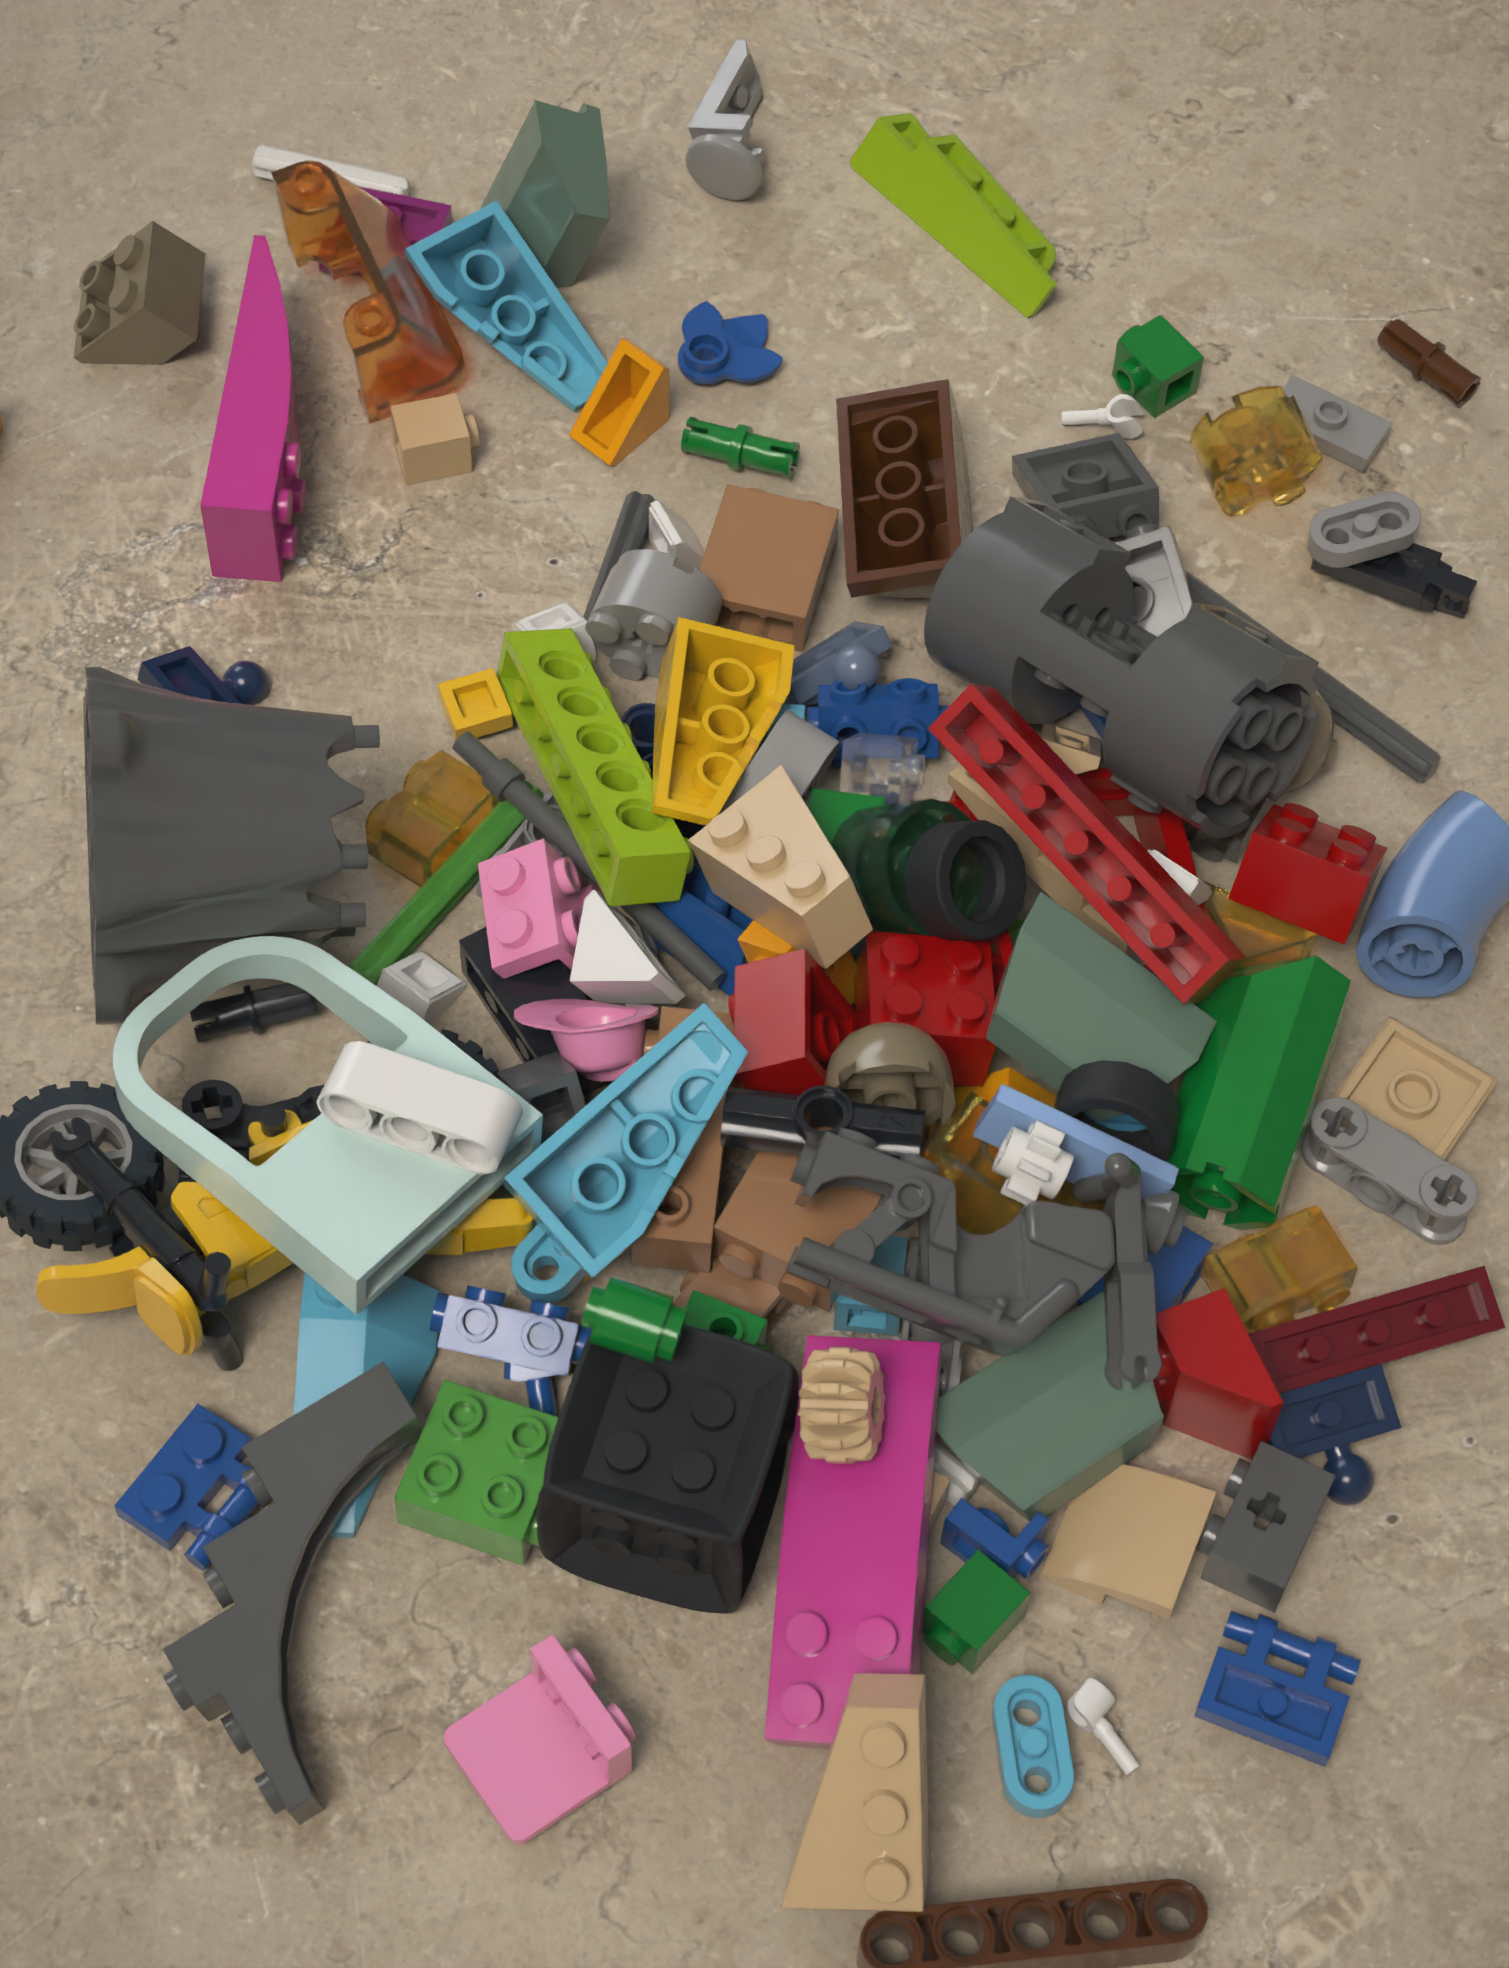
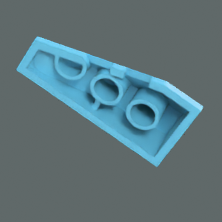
(503, 294)
(618, 1156)
(342, 1346)

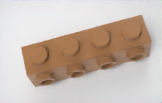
(684, 1222)

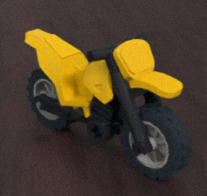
(193, 1252)

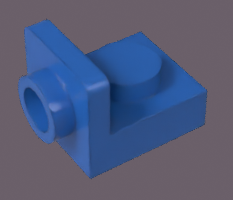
(983, 1530)

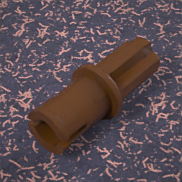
(1429, 361)

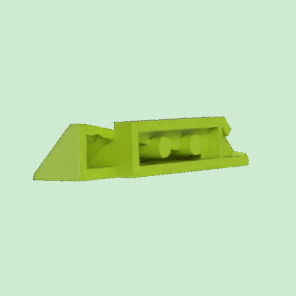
(959, 206)

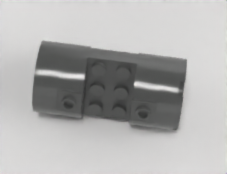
(1193, 716)

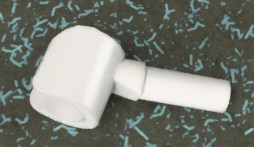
(1117, 412)
(1087, 1712)

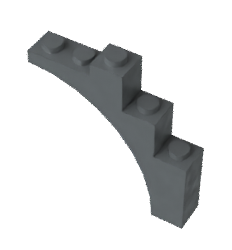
(242, 1655)

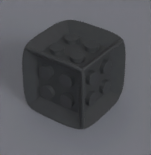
(669, 1469)

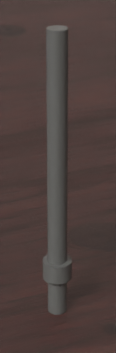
(508, 784)

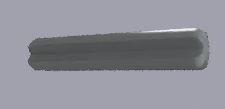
(628, 535)

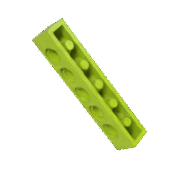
(592, 767)

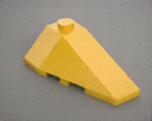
(711, 714)

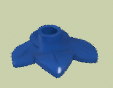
(725, 347)

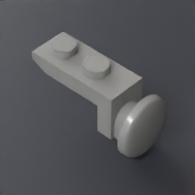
(722, 129)

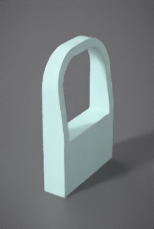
(330, 1197)

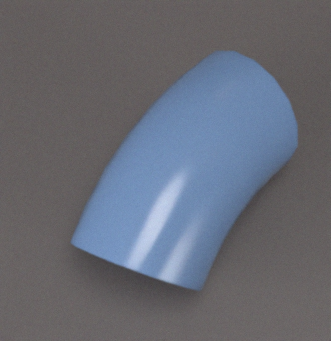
(1437, 900)

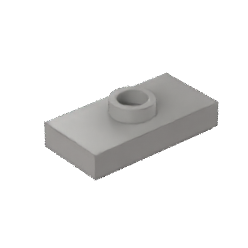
(1338, 425)

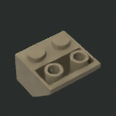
(140, 300)

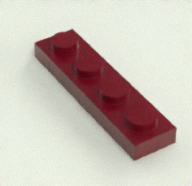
(1379, 1330)

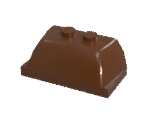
(901, 488)

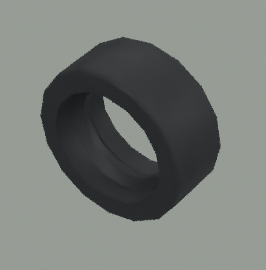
(1001, 878)
(1128, 1091)

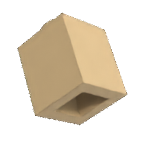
(433, 438)

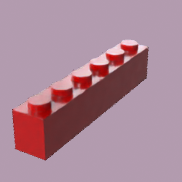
(1087, 844)

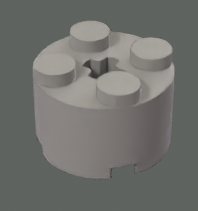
(642, 607)

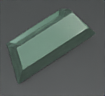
(556, 187)
(1085, 1001)
(1047, 1418)

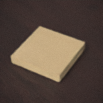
(1417, 1087)

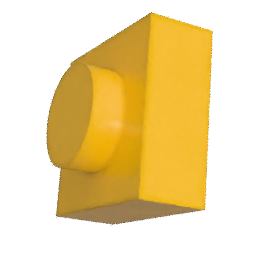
(475, 704)

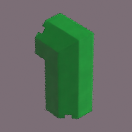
(1256, 1088)

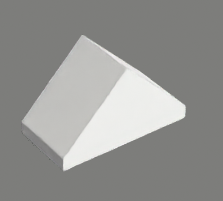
(615, 962)

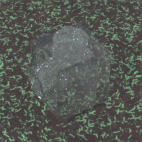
(882, 766)

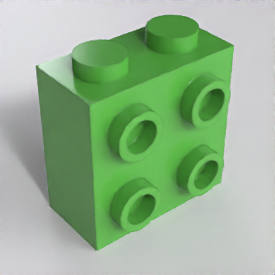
(477, 1472)

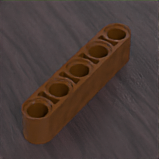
(1060, 1916)

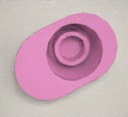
(591, 1035)

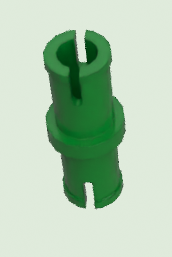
(740, 447)

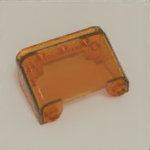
(399, 331)

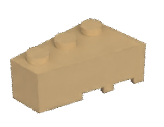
(782, 870)
(870, 1809)

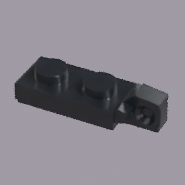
(1410, 577)

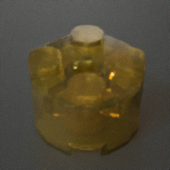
(1256, 450)

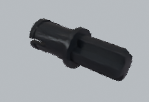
(252, 1010)

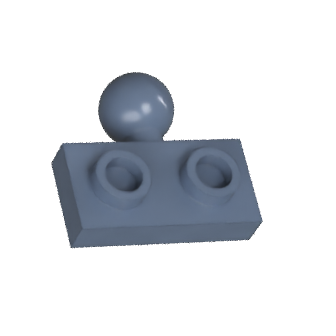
(844, 656)

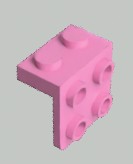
(532, 907)
(542, 1744)

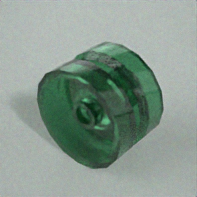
(876, 852)

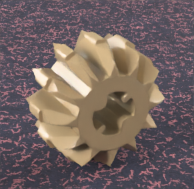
(841, 1405)

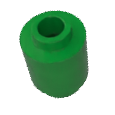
(634, 1320)

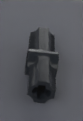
(788, 1121)

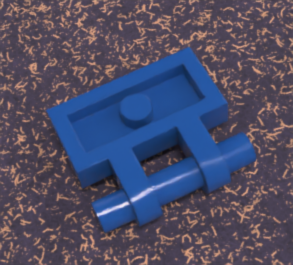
(184, 1479)
(1271, 1703)

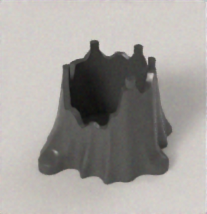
(207, 830)

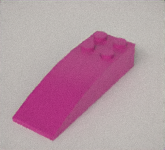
(256, 443)
(854, 1553)

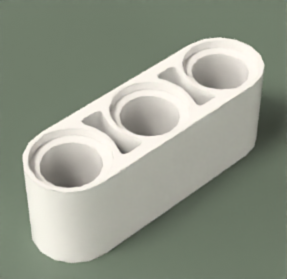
(420, 1107)

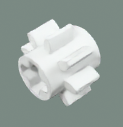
(1032, 1162)

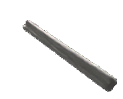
(1350, 709)

